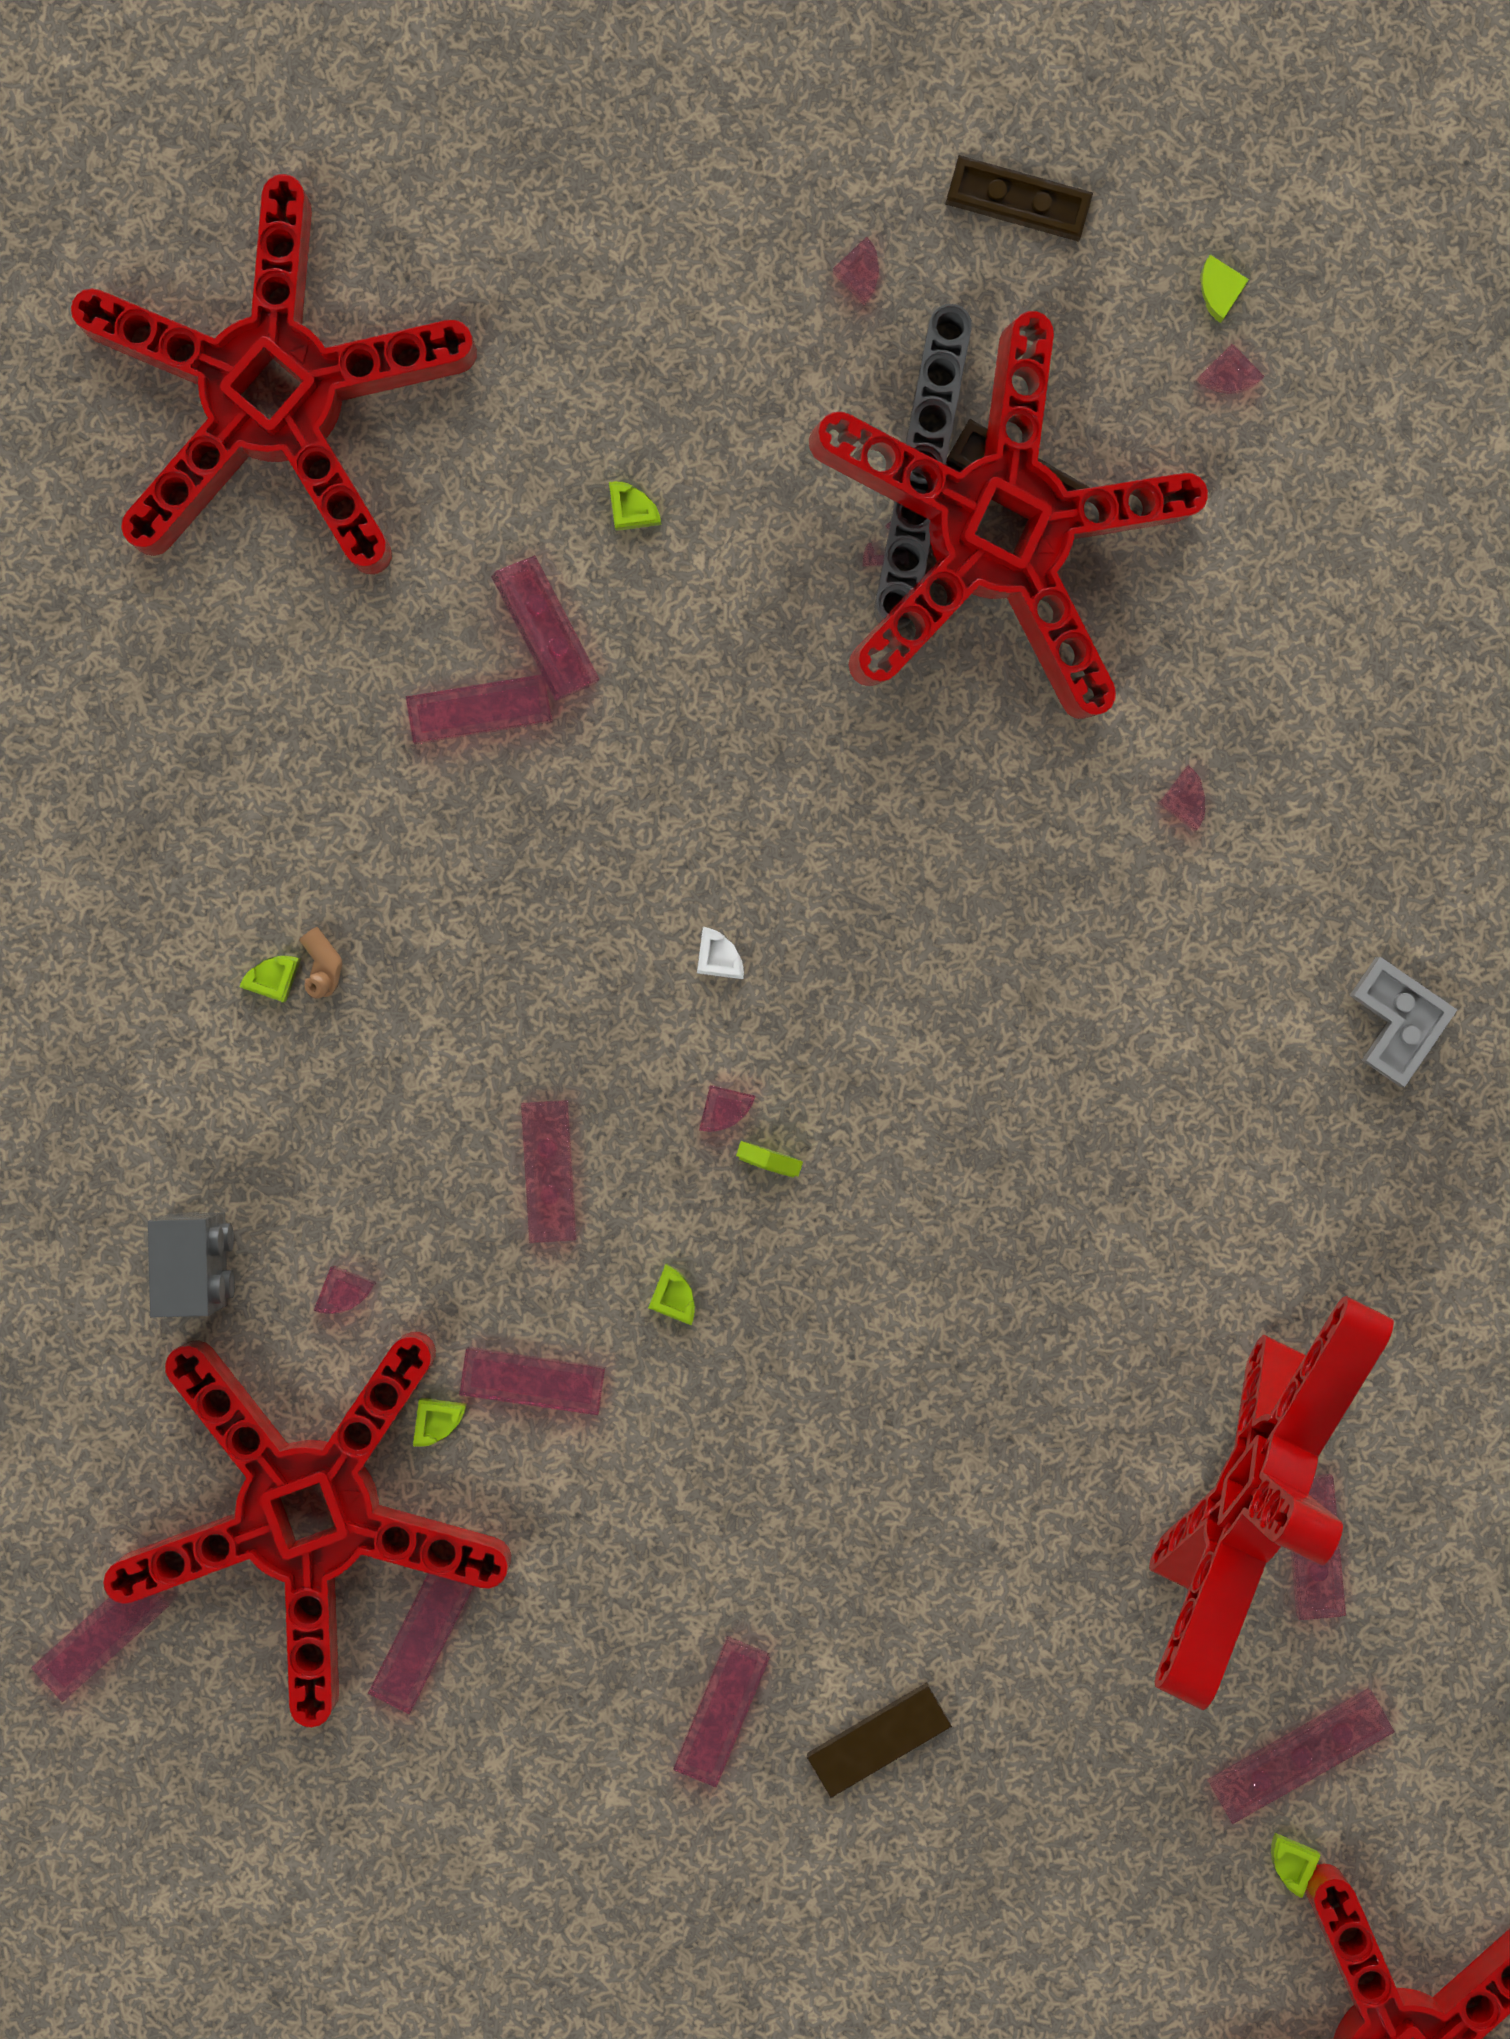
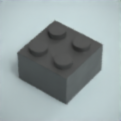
(189, 1264)

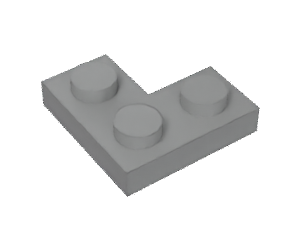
(1412, 1016)

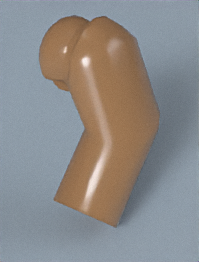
(325, 967)

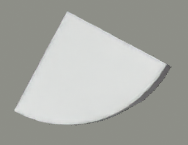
(718, 956)

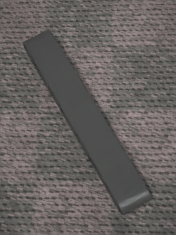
(942, 402)

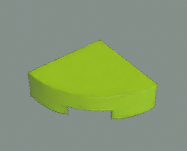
(1220, 287)
(632, 507)
(272, 977)
(769, 1159)
(673, 1296)
(436, 1420)
(1293, 1863)

